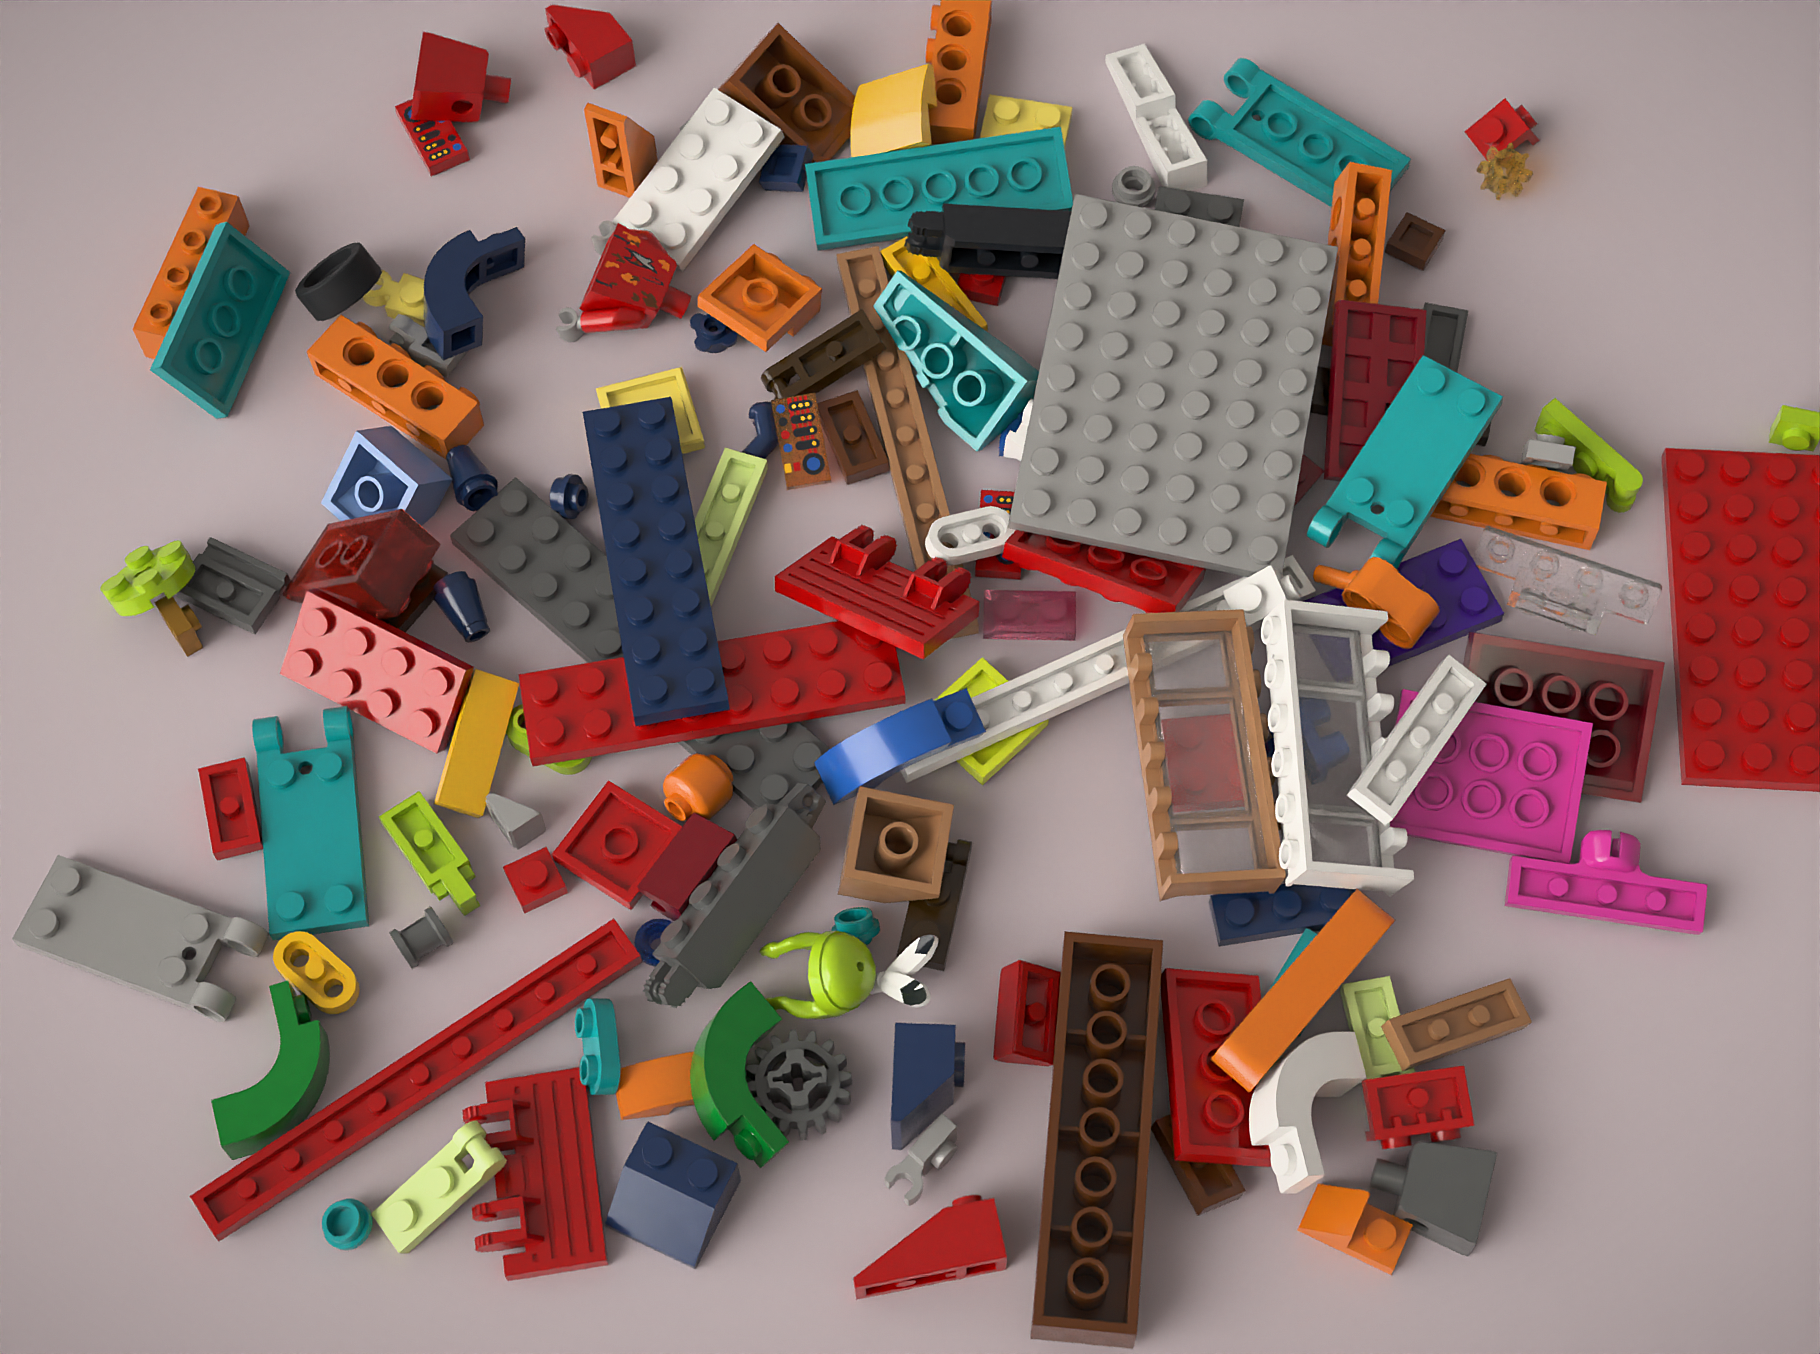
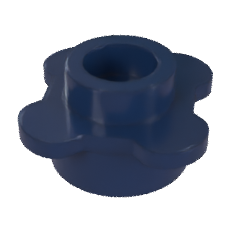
(711, 341)

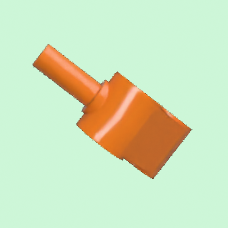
(1383, 588)

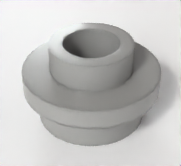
(1135, 178)

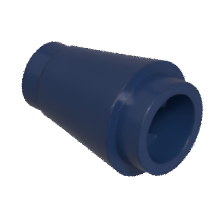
(471, 479)
(462, 605)

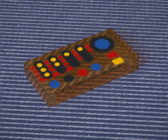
(801, 441)

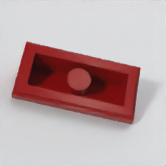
(1026, 1014)

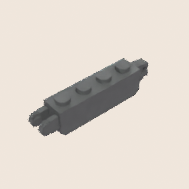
(737, 898)

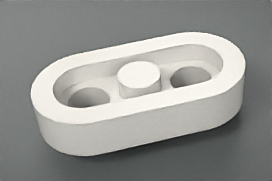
(967, 537)

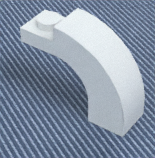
(1283, 1102)

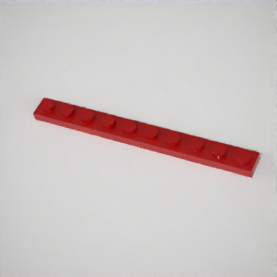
(414, 1080)

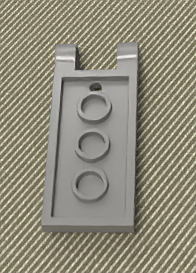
(134, 935)

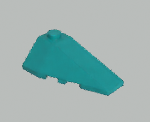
(965, 368)

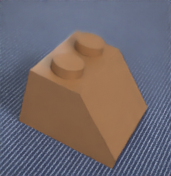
(895, 847)

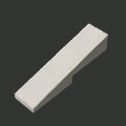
(1160, 127)

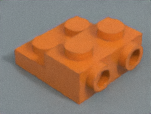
(761, 298)

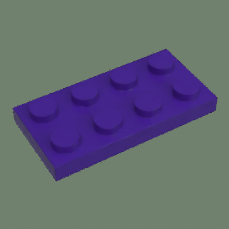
(1457, 588)

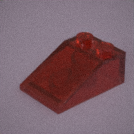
(367, 563)

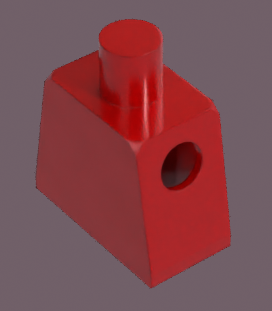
(454, 81)

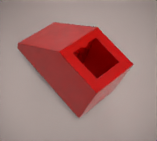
(592, 41)

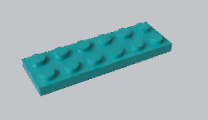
(876, 194)

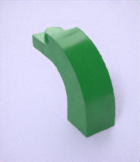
(720, 1079)
(290, 1089)

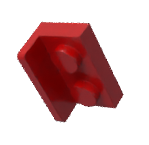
(1417, 1104)

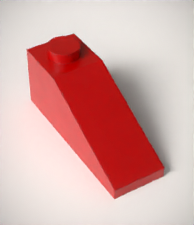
(947, 1247)

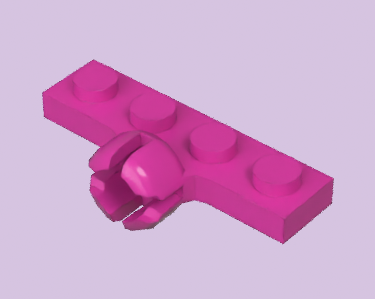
(1607, 887)

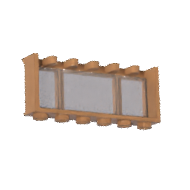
(1203, 753)

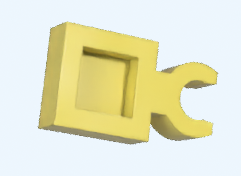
(399, 297)

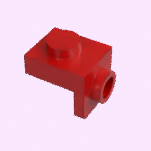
(1501, 127)

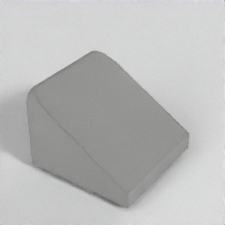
(516, 821)

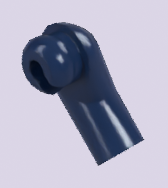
(766, 436)

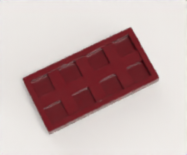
(1370, 362)

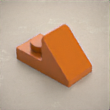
(1354, 1227)

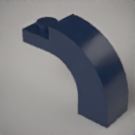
(453, 273)

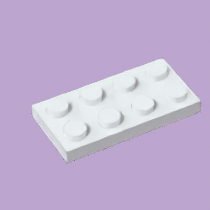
(701, 176)

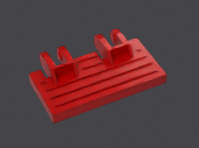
(889, 602)
(547, 1179)

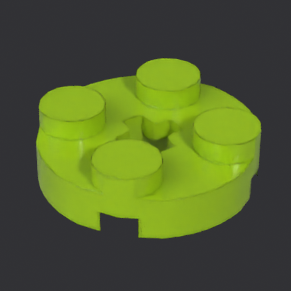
(147, 576)

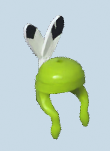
(845, 973)

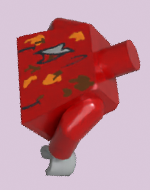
(626, 285)

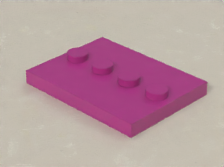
(1502, 783)

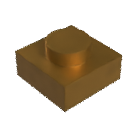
(181, 623)

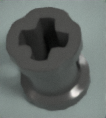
(421, 937)

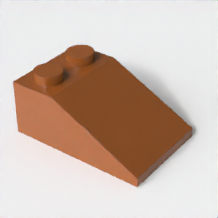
(793, 93)

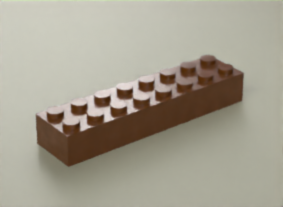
(1098, 1141)

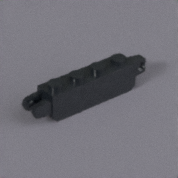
(991, 239)

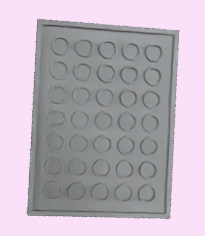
(1174, 388)

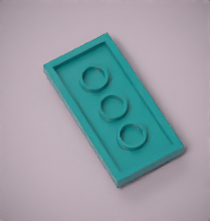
(220, 321)

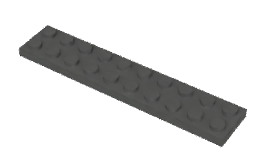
(570, 591)

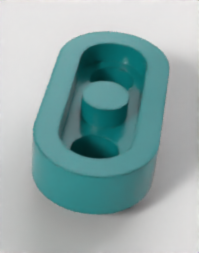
(601, 1058)

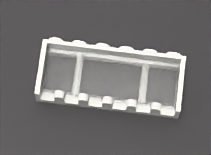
(1324, 738)

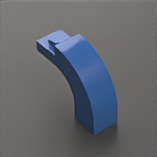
(897, 743)

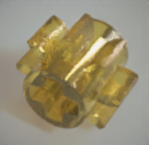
(1515, 171)

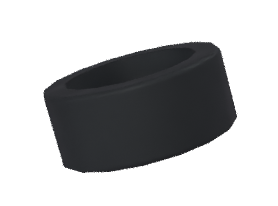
(338, 281)

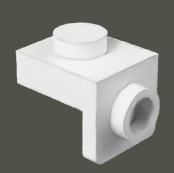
(1261, 594)

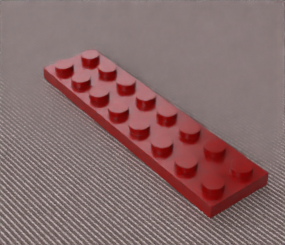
(767, 681)

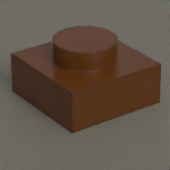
(1415, 241)

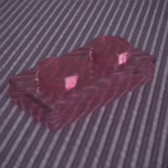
(1029, 615)

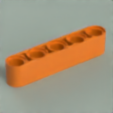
(1302, 990)

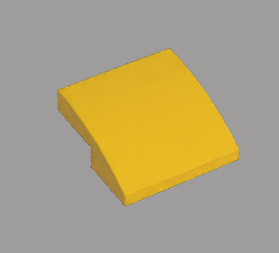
(893, 112)

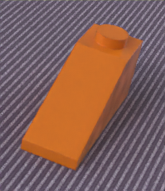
(620, 150)

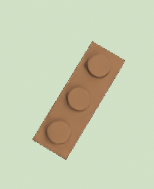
(1456, 1024)

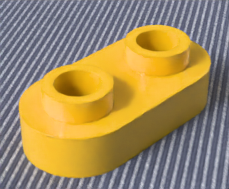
(318, 974)

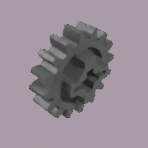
(817, 1083)

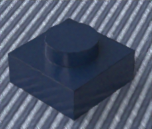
(786, 168)

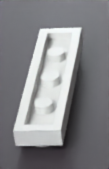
(1416, 740)

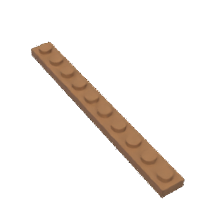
(898, 413)

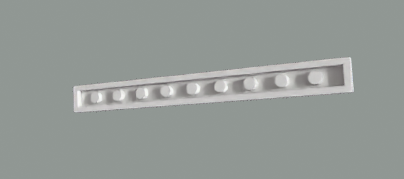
(1067, 683)

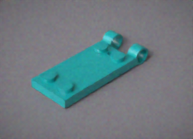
(1294, 133)
(1409, 459)
(311, 830)

